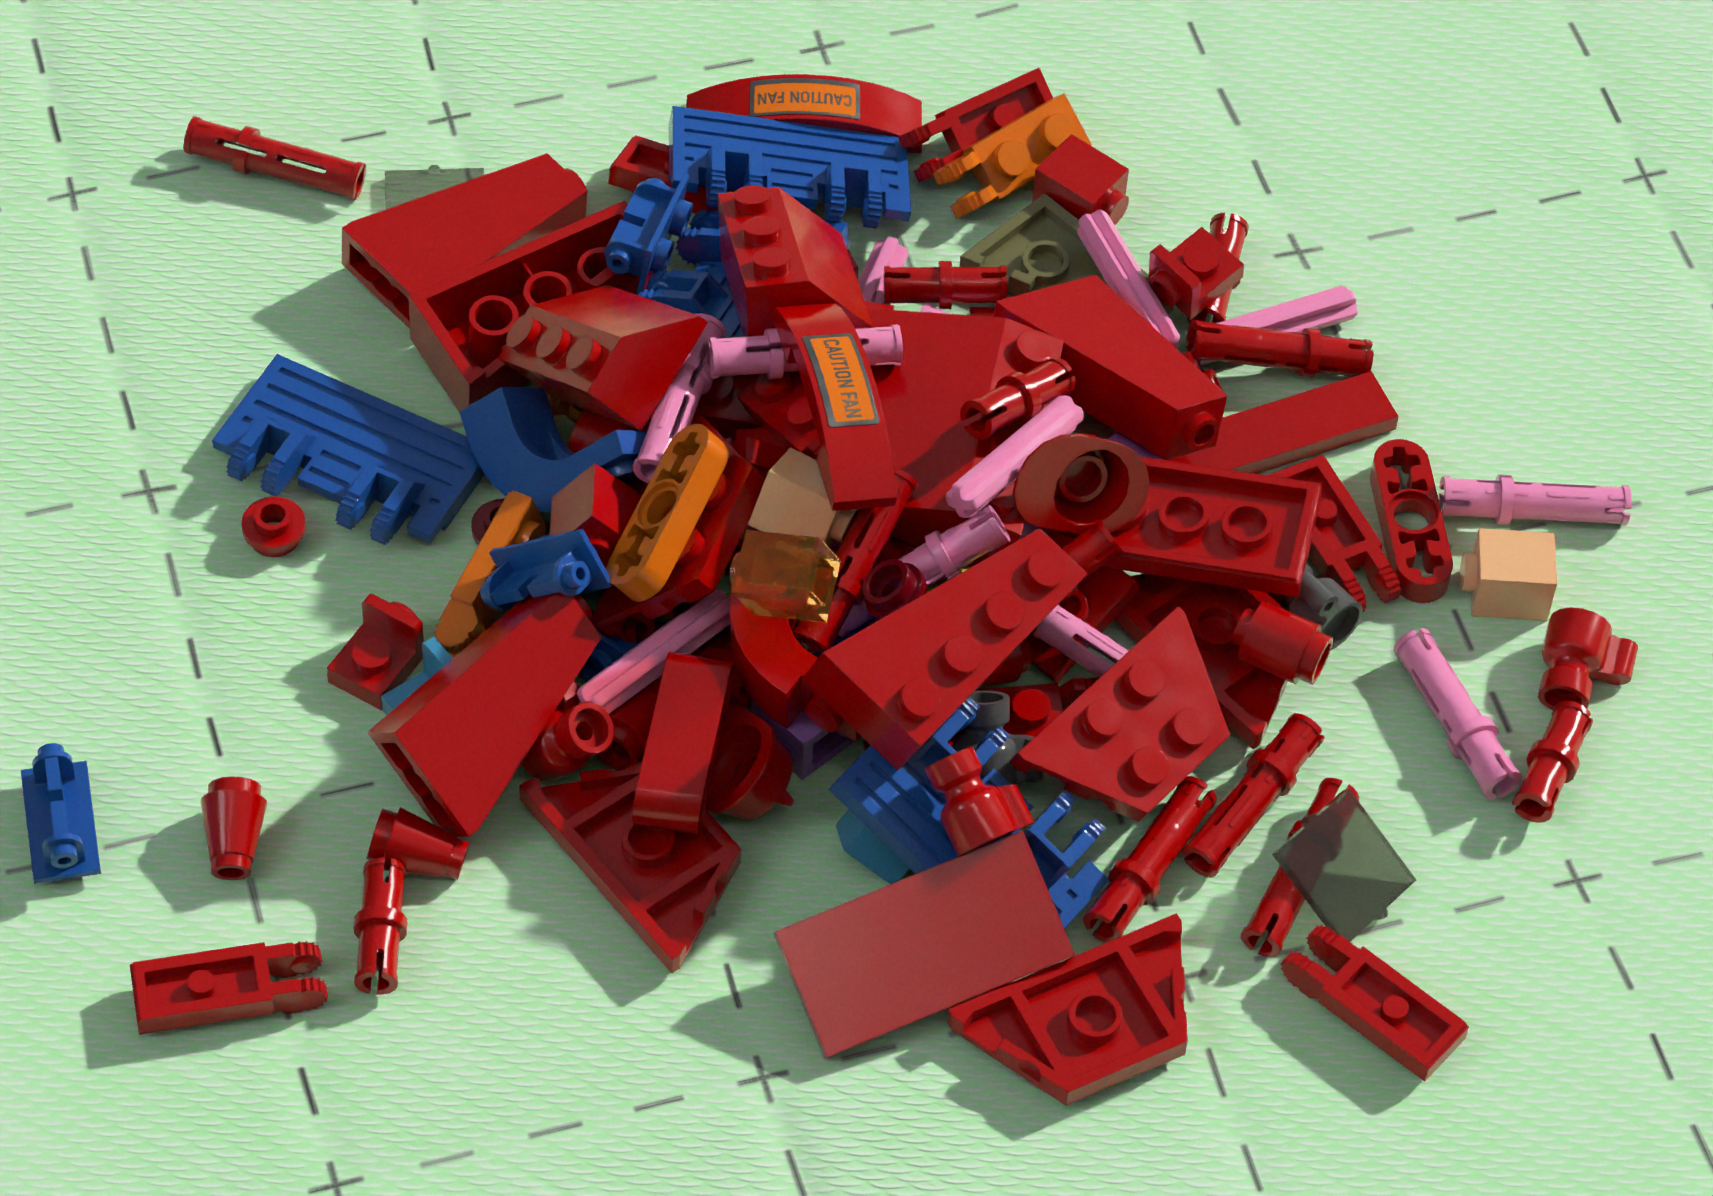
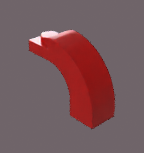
(773, 667)

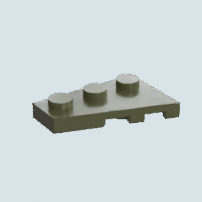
(1037, 248)

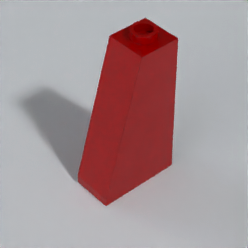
(459, 228)
(1123, 367)
(485, 708)

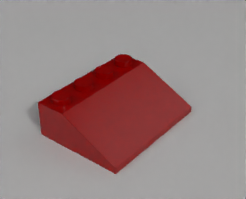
(921, 400)

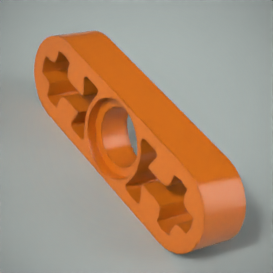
(654, 544)

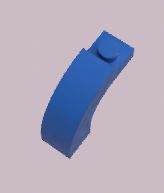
(523, 451)

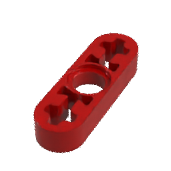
(1418, 497)

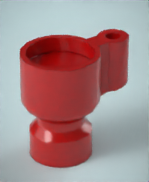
(1581, 648)
(569, 738)
(975, 811)

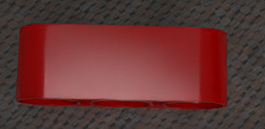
(683, 743)

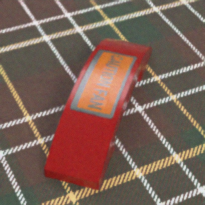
(816, 101)
(843, 403)

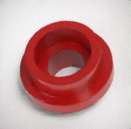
(278, 538)

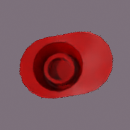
(1080, 481)
(749, 768)

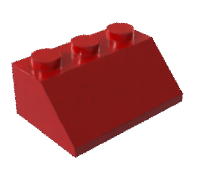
(782, 258)
(603, 350)

